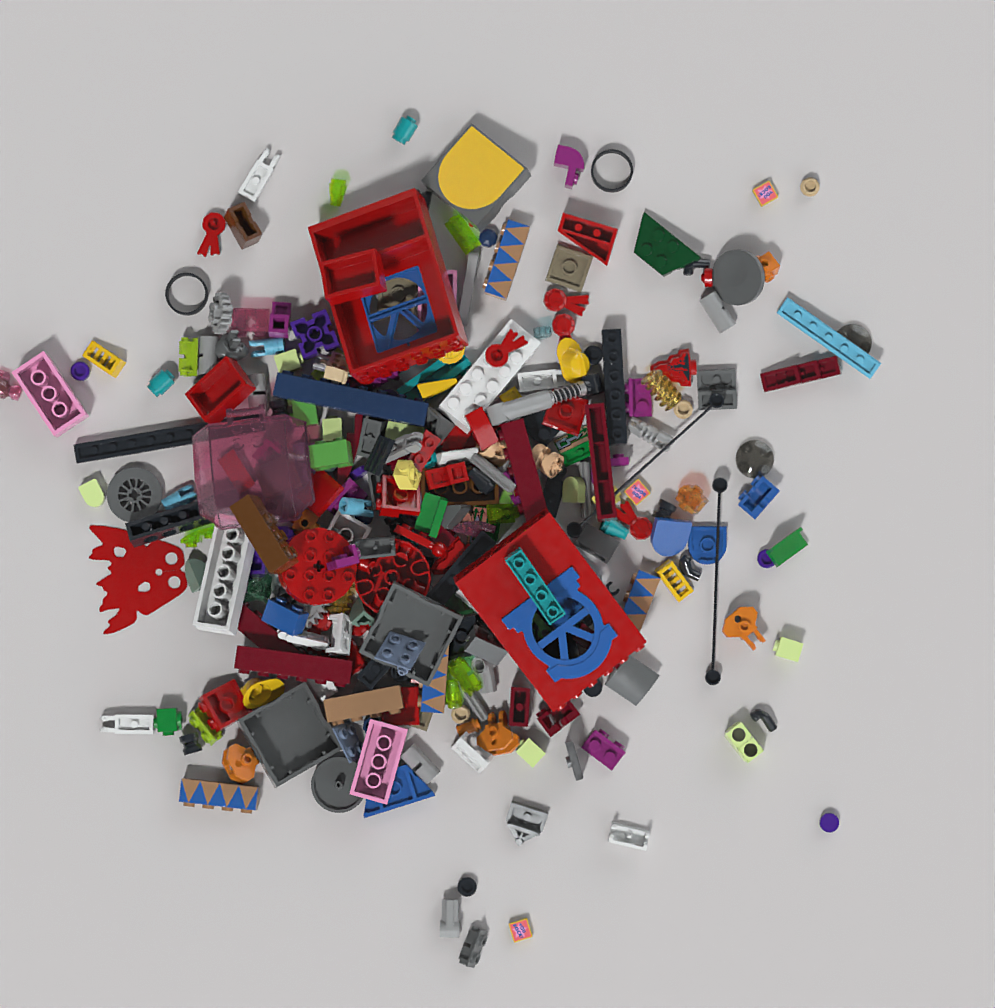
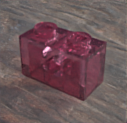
(243, 315)

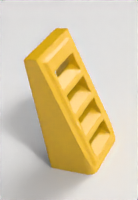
(114, 365)
(435, 387)
(662, 568)

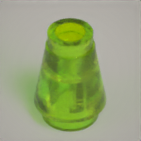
(337, 191)
(454, 697)

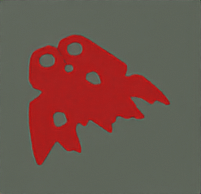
(132, 570)

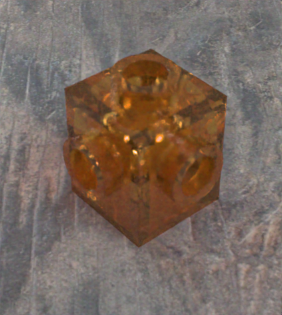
(691, 498)

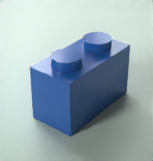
(285, 616)

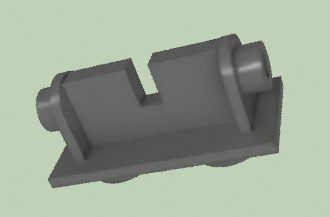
(477, 939)

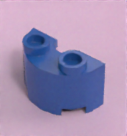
(758, 496)

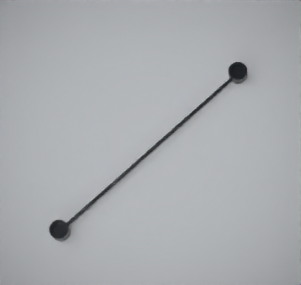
(716, 402)
(712, 676)

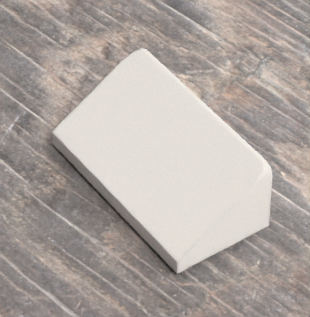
(456, 456)

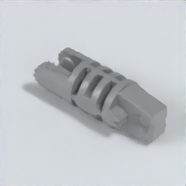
(649, 433)

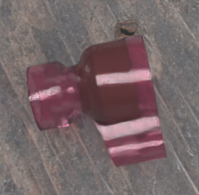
(6, 389)

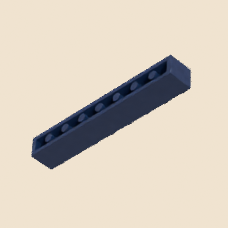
(350, 399)

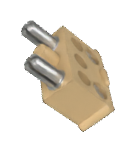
(333, 366)

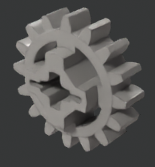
(220, 313)

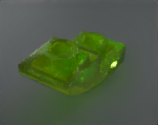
(195, 537)

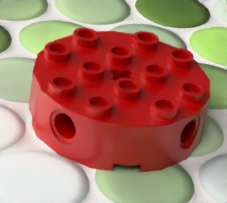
(410, 568)
(312, 585)

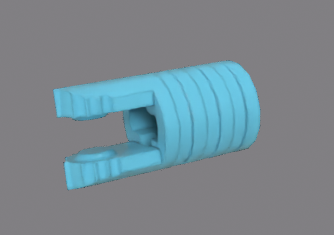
(271, 345)
(181, 497)
(355, 507)

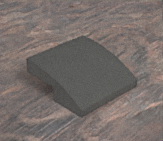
(717, 381)
(632, 680)

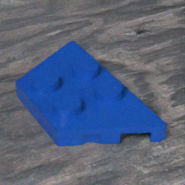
(406, 790)

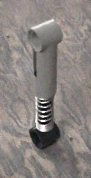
(543, 400)

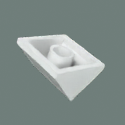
(349, 527)

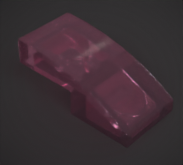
(473, 528)

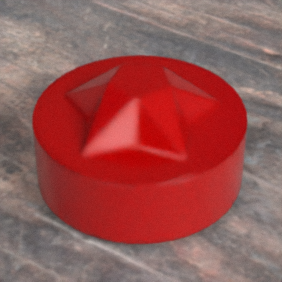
(706, 277)

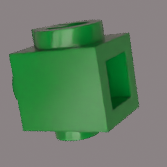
(168, 721)

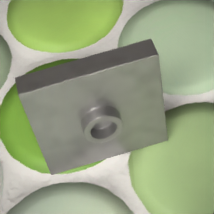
(572, 760)

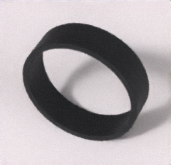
(616, 152)
(167, 294)
(415, 370)

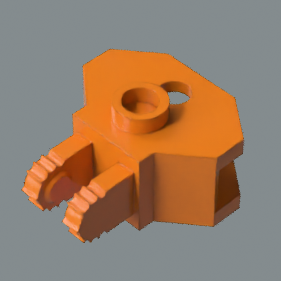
(744, 627)
(498, 736)
(241, 761)

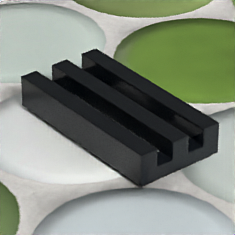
(379, 455)

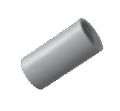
(718, 314)
(208, 357)
(259, 396)
(420, 764)

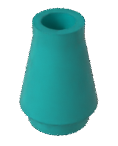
(614, 529)

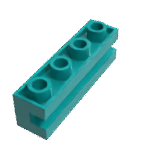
(435, 372)
(534, 586)

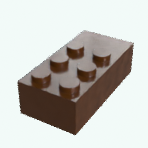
(461, 493)
(264, 534)

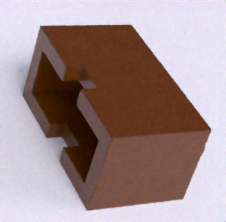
(242, 225)

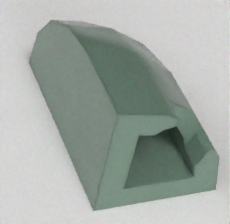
(194, 573)
(361, 614)

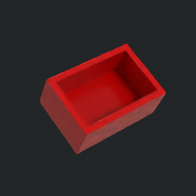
(353, 276)
(220, 389)

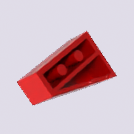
(589, 235)

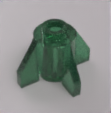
(259, 589)

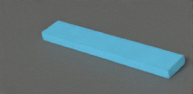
(829, 338)

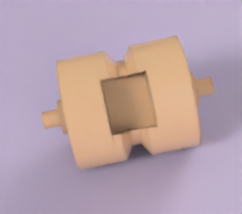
(494, 453)
(547, 462)

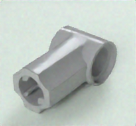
(485, 673)
(450, 924)

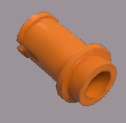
(471, 726)

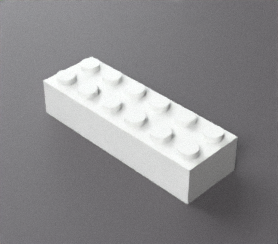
(485, 383)
(224, 582)

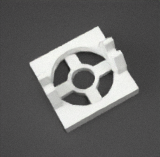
(469, 755)

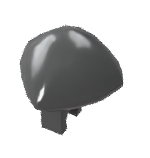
(231, 346)

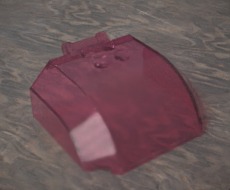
(254, 458)

